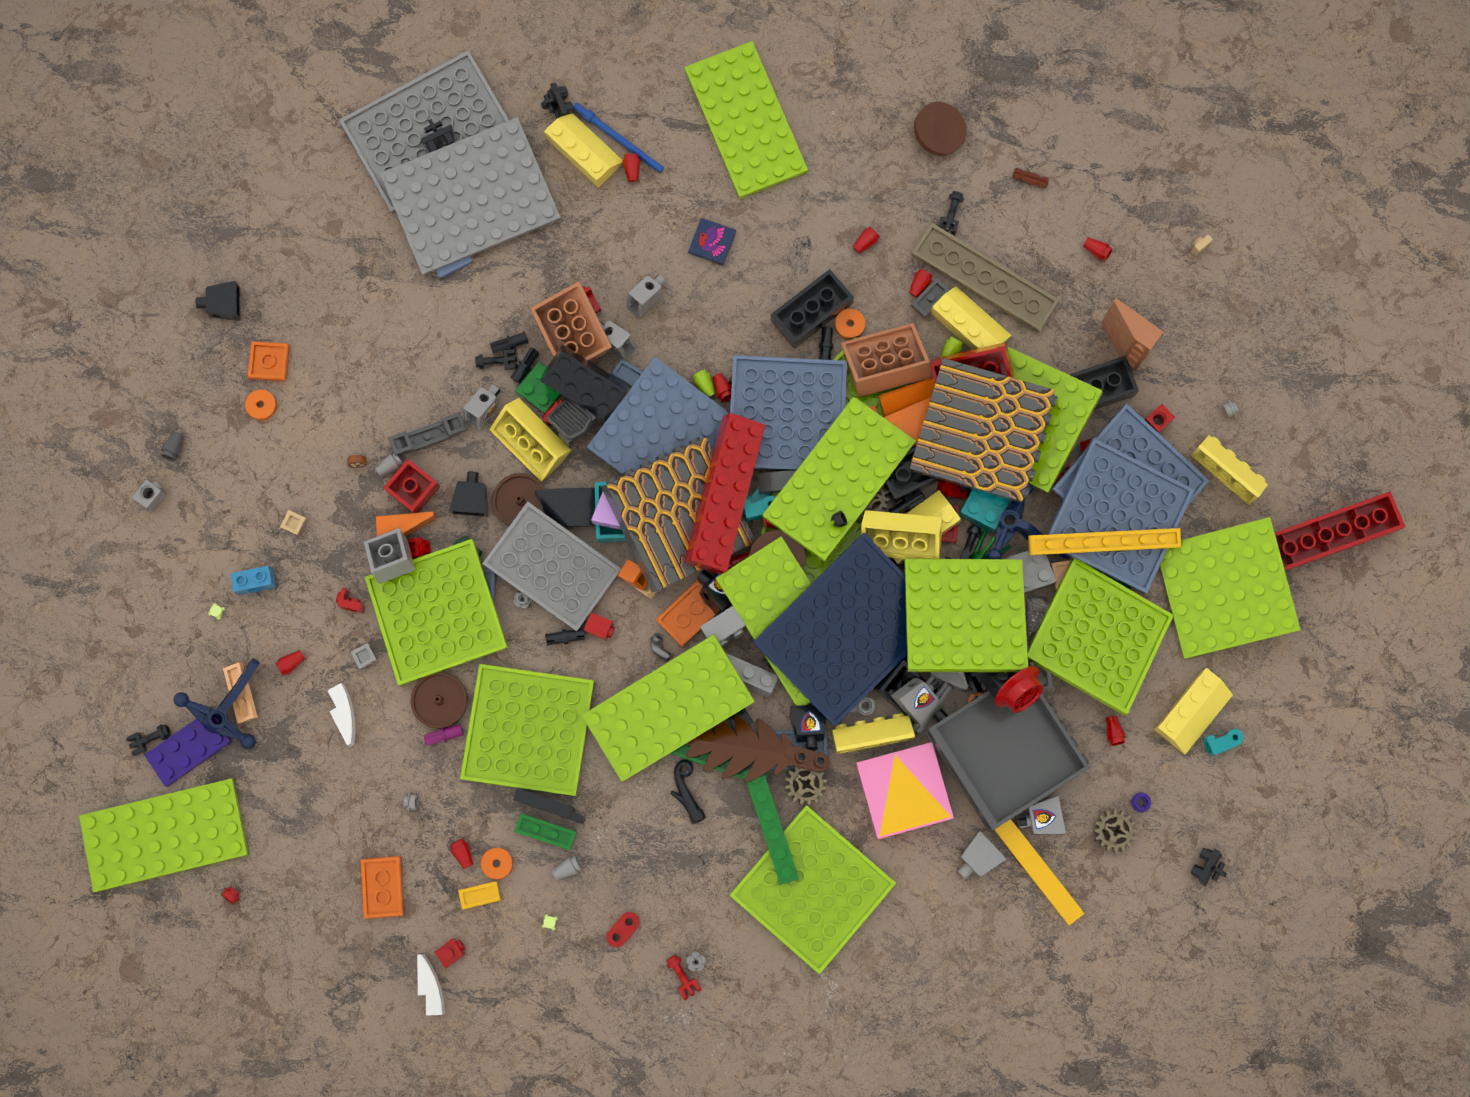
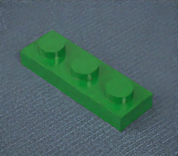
(545, 831)

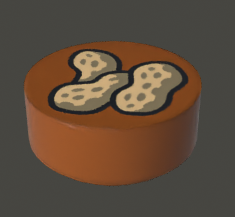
(356, 461)

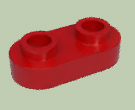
(623, 929)

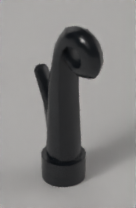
(685, 796)

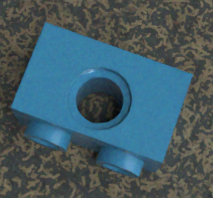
(253, 580)

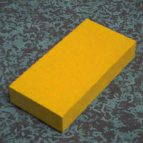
(479, 895)

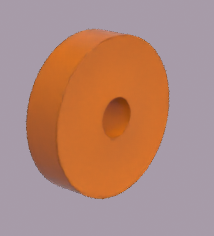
(850, 315)
(257, 397)
(505, 867)

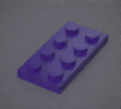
(185, 751)

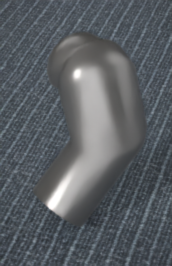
(657, 647)

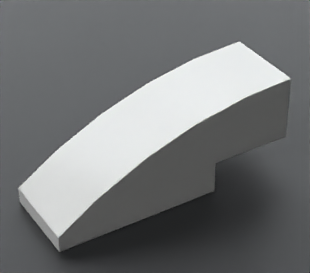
(343, 713)
(429, 985)

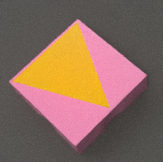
(904, 790)

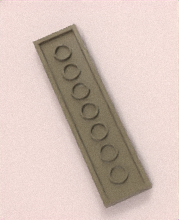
(985, 277)

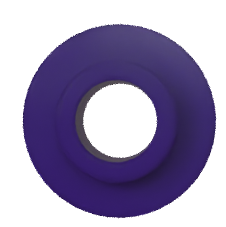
(1147, 802)

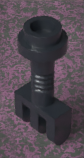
(956, 197)
(505, 359)
(974, 532)
(162, 731)

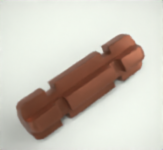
(1030, 178)

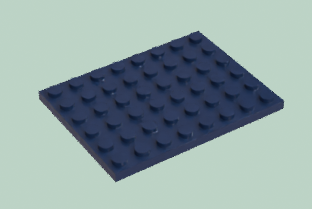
(842, 630)

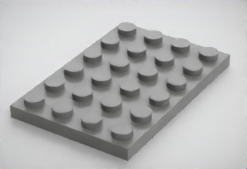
(551, 566)

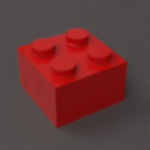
(411, 487)

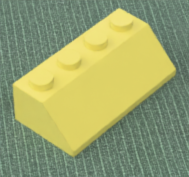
(583, 148)
(968, 320)
(529, 439)
(1229, 469)
(936, 506)
(904, 534)
(1194, 711)
(872, 734)

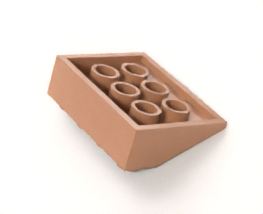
(571, 321)
(1130, 333)
(886, 360)

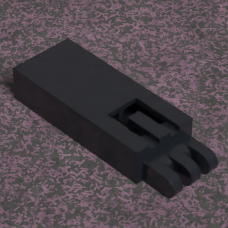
(548, 805)

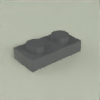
(929, 297)

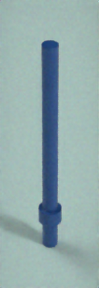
(591, 117)

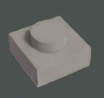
(364, 656)

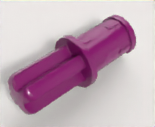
(443, 735)

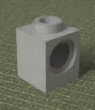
(141, 495)

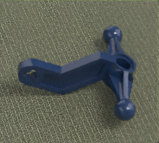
(1006, 532)
(226, 726)

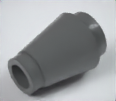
(172, 447)

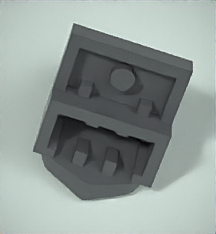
(571, 421)

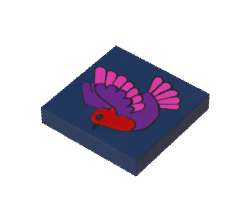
(712, 241)

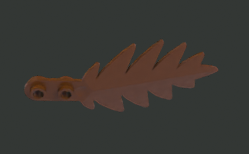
(747, 748)

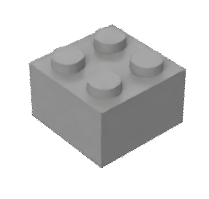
(389, 555)
(1036, 571)
(725, 627)

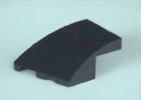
(569, 506)

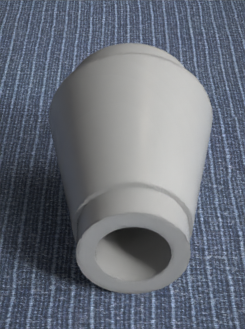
(390, 464)
(567, 868)

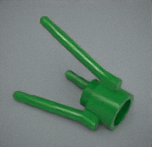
(982, 554)

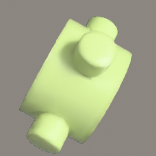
(216, 611)
(549, 922)

